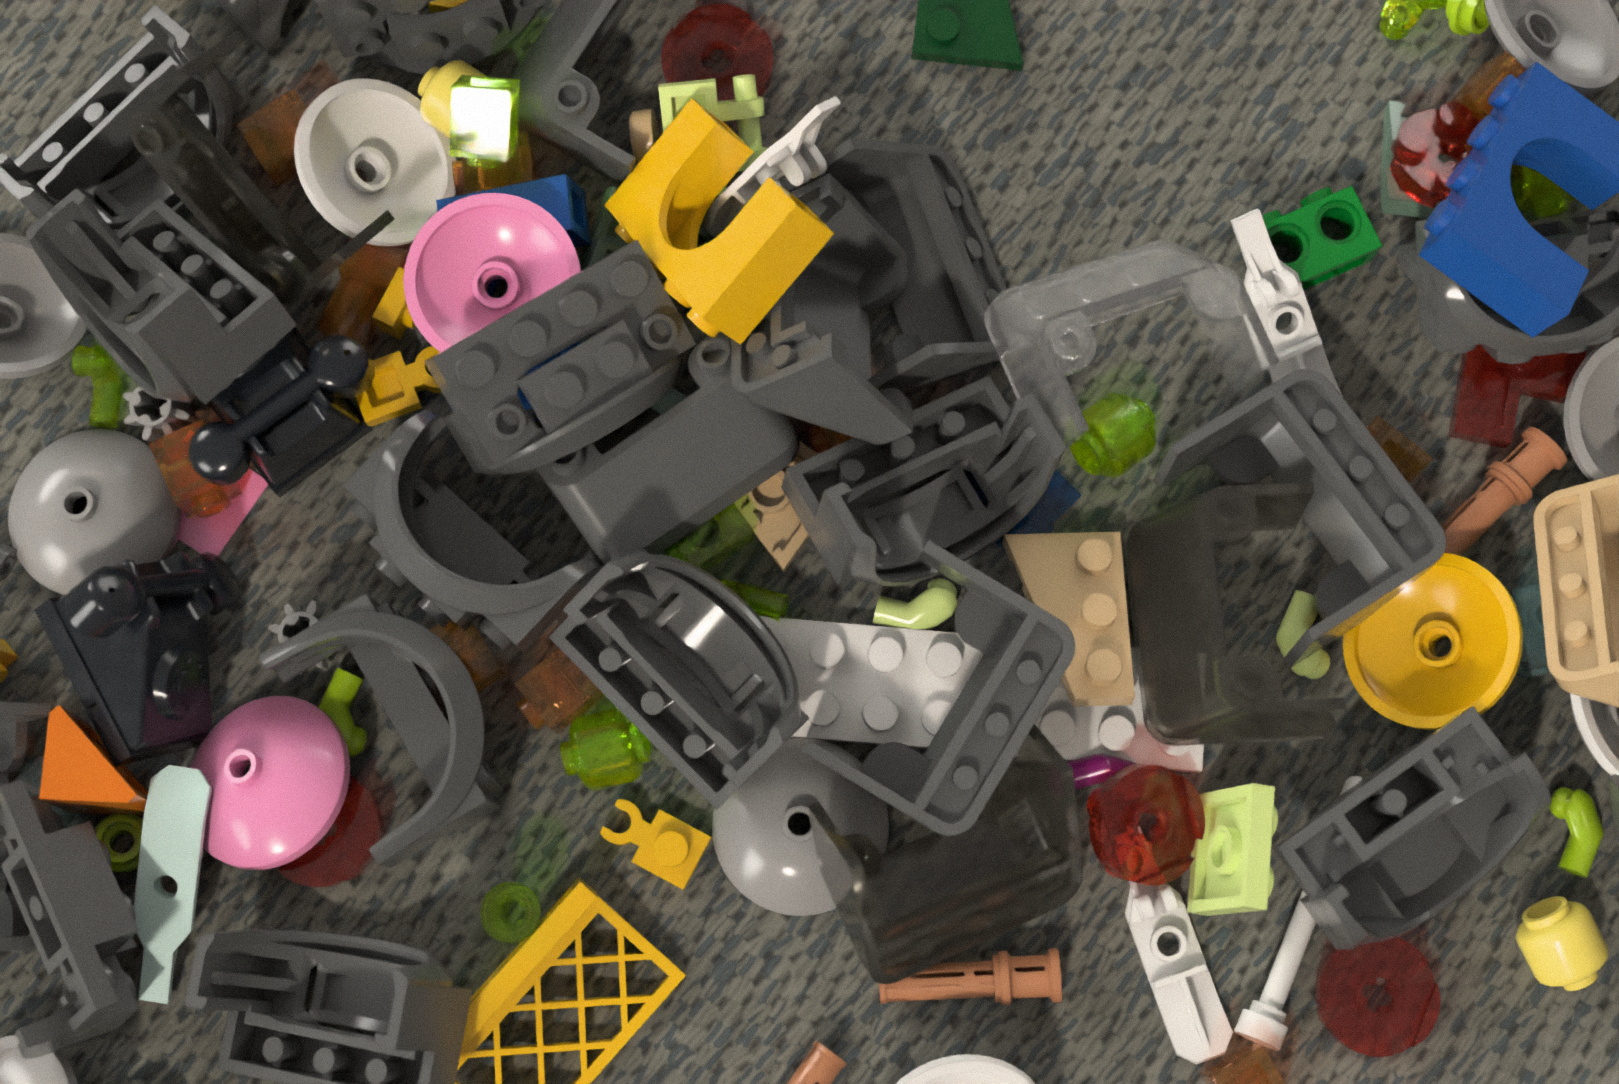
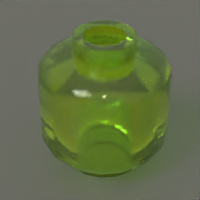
(1117, 437)
(605, 750)

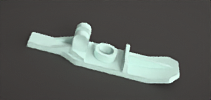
(170, 847)

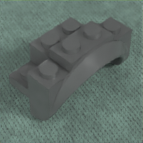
(1460, 321)
(450, 549)
(1414, 833)
(73, 916)

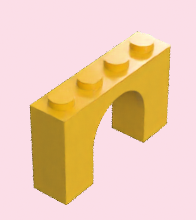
(748, 264)

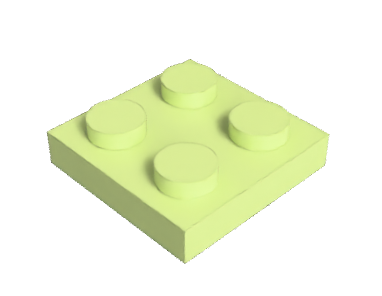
(1234, 856)

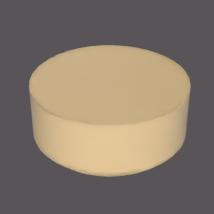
(643, 132)

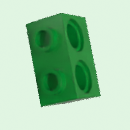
(1315, 254)

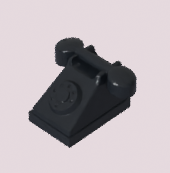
(286, 413)
(141, 650)

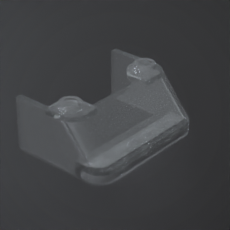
(1047, 332)

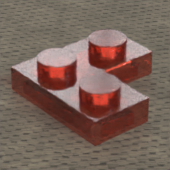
(1491, 390)

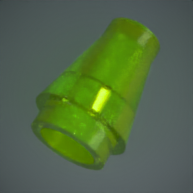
(495, 907)

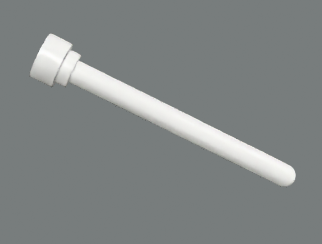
(1265, 1017)

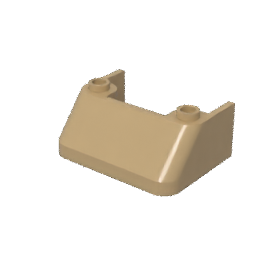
(1580, 587)

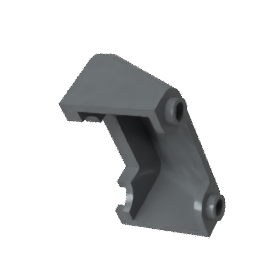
(815, 342)

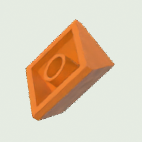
(81, 773)

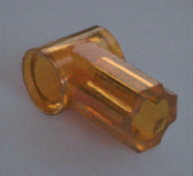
(360, 290)

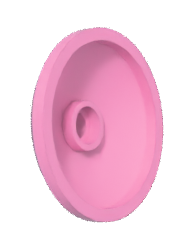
(468, 249)
(291, 787)

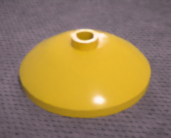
(1394, 649)

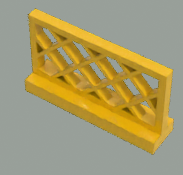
(534, 957)

